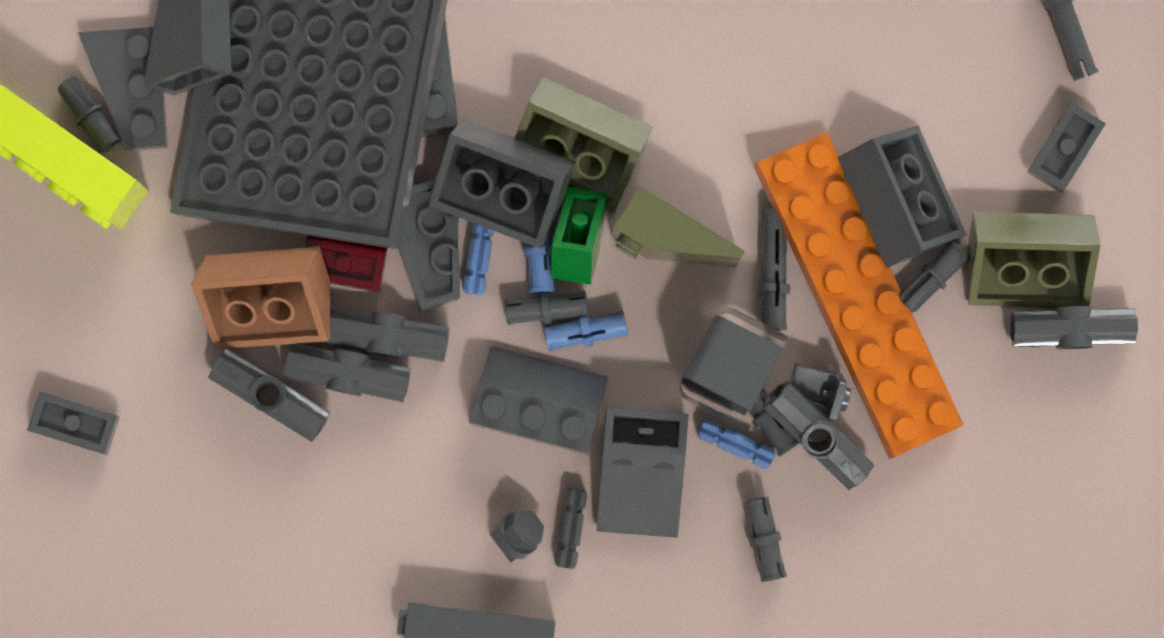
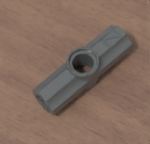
(1073, 327)
(388, 334)
(347, 372)
(247, 381)
(834, 452)

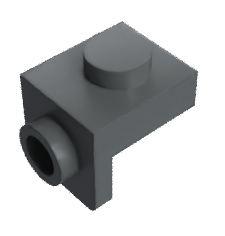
(822, 388)

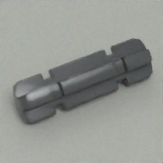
(570, 528)

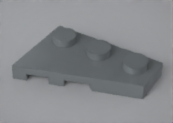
(120, 68)
(430, 250)

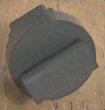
(518, 534)

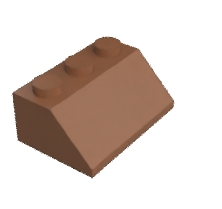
(264, 297)

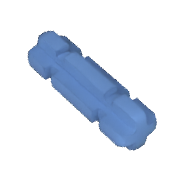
(477, 260)
(736, 443)

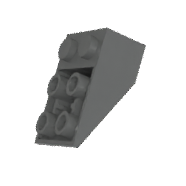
(642, 472)

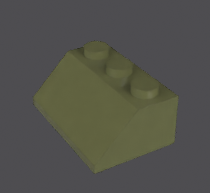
(586, 131)
(1032, 259)

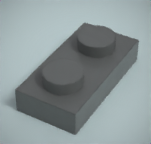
(1066, 147)
(73, 423)

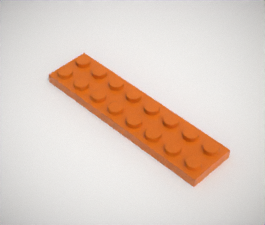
(858, 296)

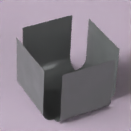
(731, 364)

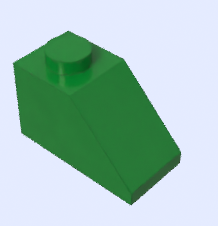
(578, 235)

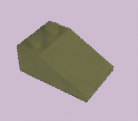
(665, 233)

